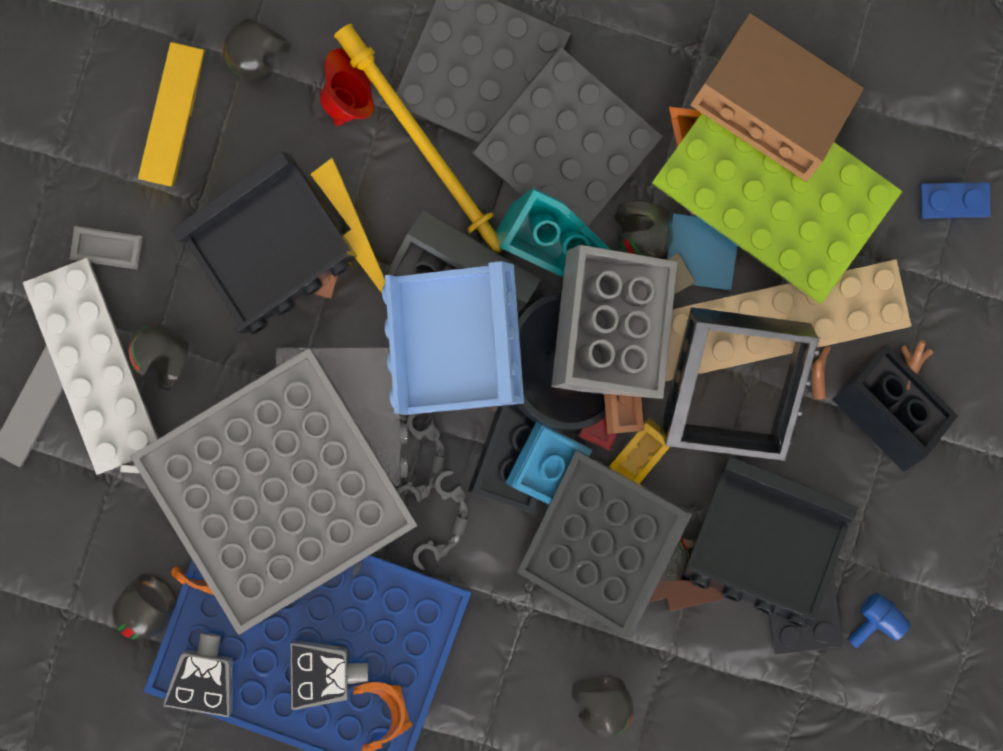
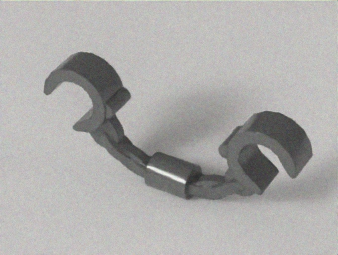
(437, 463)
(459, 524)

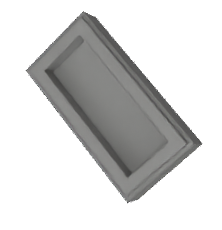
(106, 247)

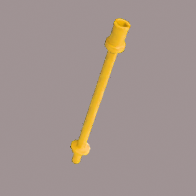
(364, 60)

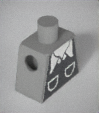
(322, 674)
(203, 680)

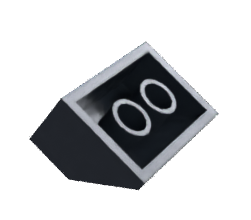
(896, 419)

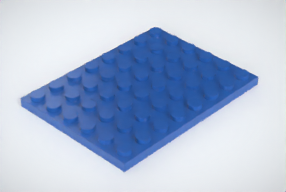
(382, 615)

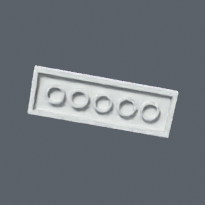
(91, 364)

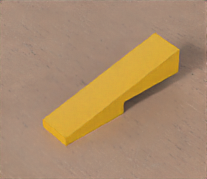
(171, 114)
(332, 185)
(641, 452)

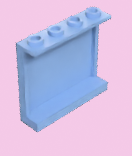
(453, 339)

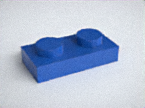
(955, 200)

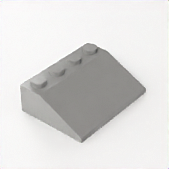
(614, 323)

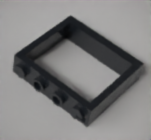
(790, 406)

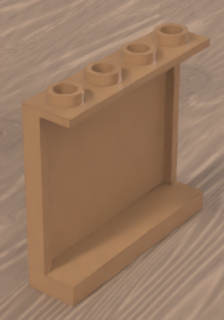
(778, 97)

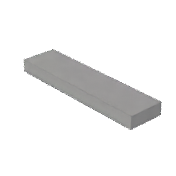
(30, 411)

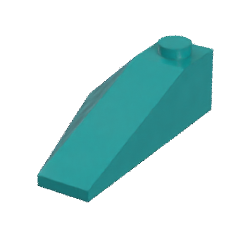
(543, 230)

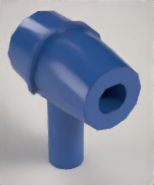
(881, 615)

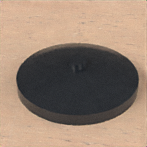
(542, 403)

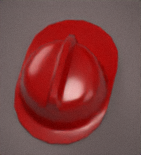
(346, 89)

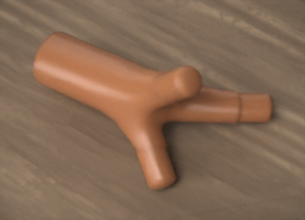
(917, 359)
(818, 375)

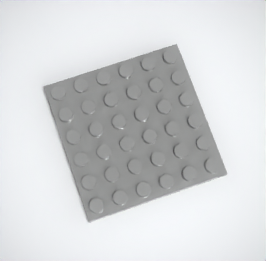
(273, 491)

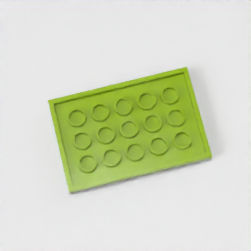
(788, 224)

